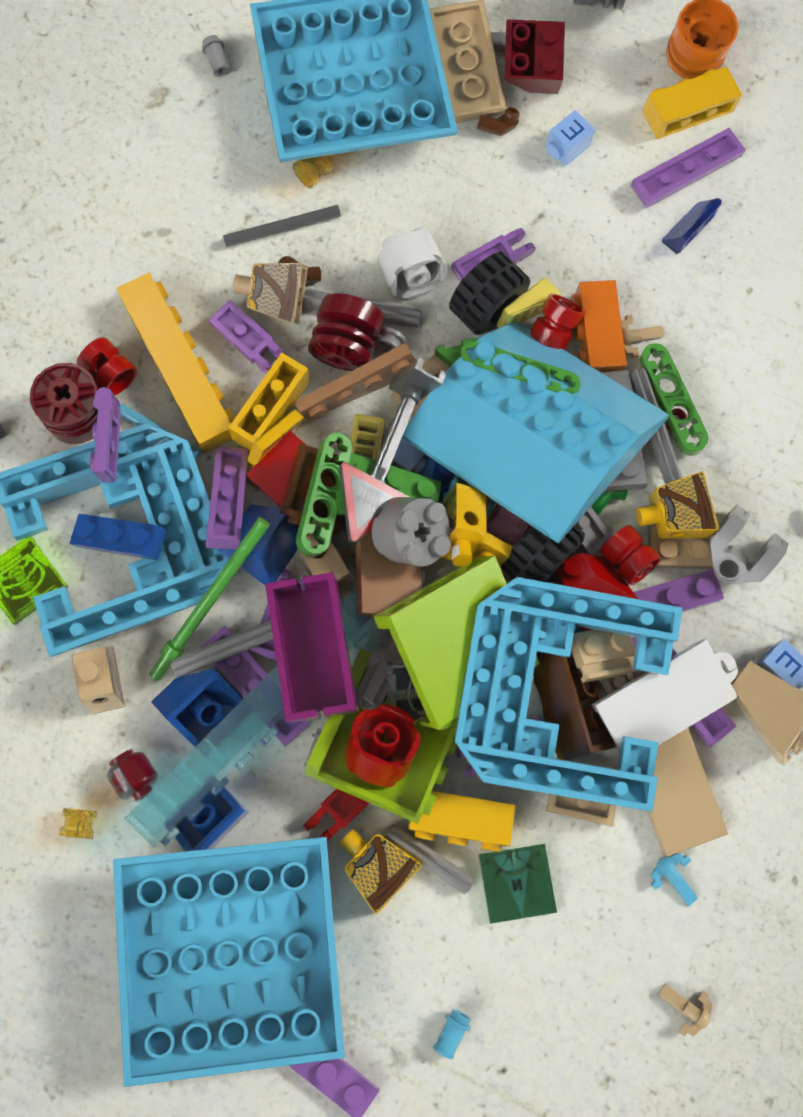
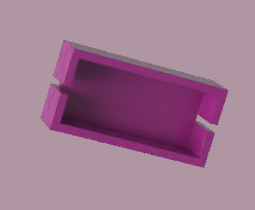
(311, 648)

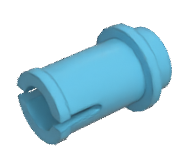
(452, 1033)

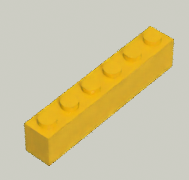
(176, 362)

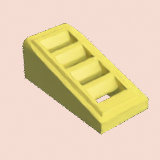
(528, 304)
(367, 423)

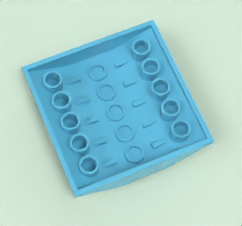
(350, 75)
(527, 445)
(226, 960)

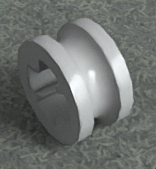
(389, 339)

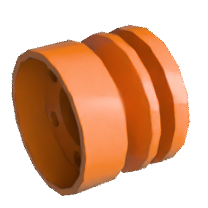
(701, 38)

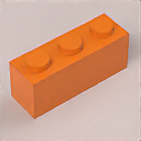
(600, 326)

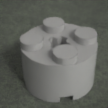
(412, 531)

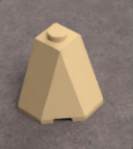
(772, 709)

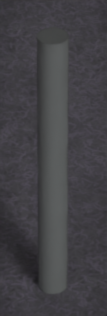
(282, 225)

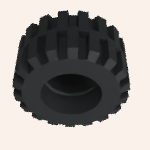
(487, 291)
(539, 556)

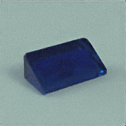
(691, 224)

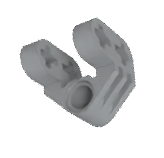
(759, 569)

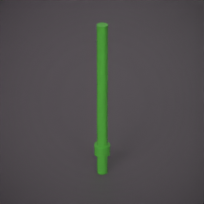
(174, 648)

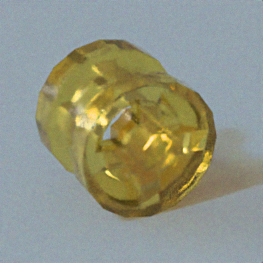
(78, 823)

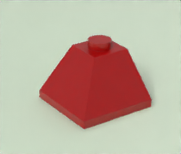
(592, 574)

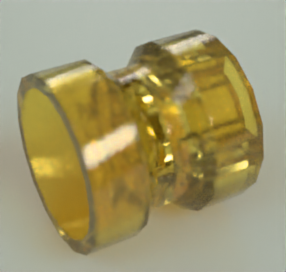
(311, 169)

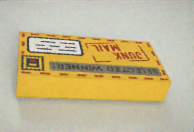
(266, 442)

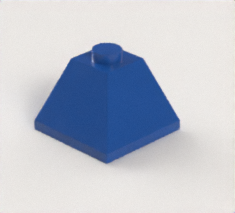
(197, 703)

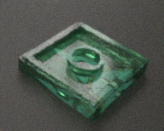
(517, 883)

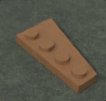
(356, 383)

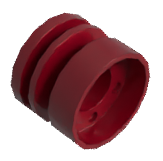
(345, 331)
(64, 418)

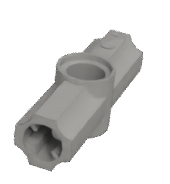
(373, 686)

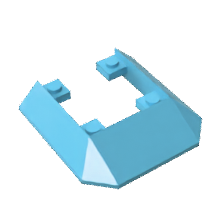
(167, 481)
(498, 679)

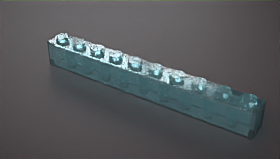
(226, 747)

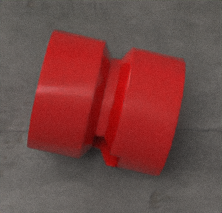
(558, 319)
(107, 365)
(627, 551)

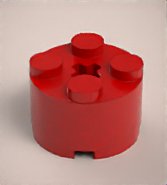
(382, 745)

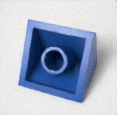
(273, 549)
(212, 823)

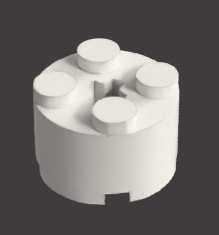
(412, 263)

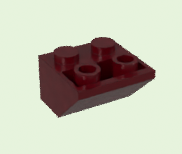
(534, 55)

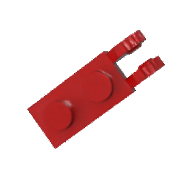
(341, 807)

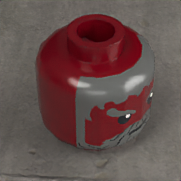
(131, 775)

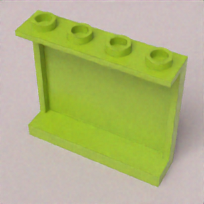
(436, 633)
(410, 795)

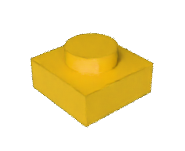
(493, 547)

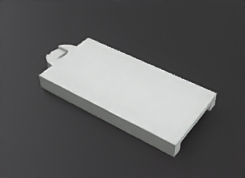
(664, 705)

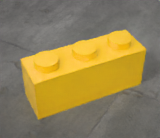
(691, 102)
(270, 401)
(467, 819)

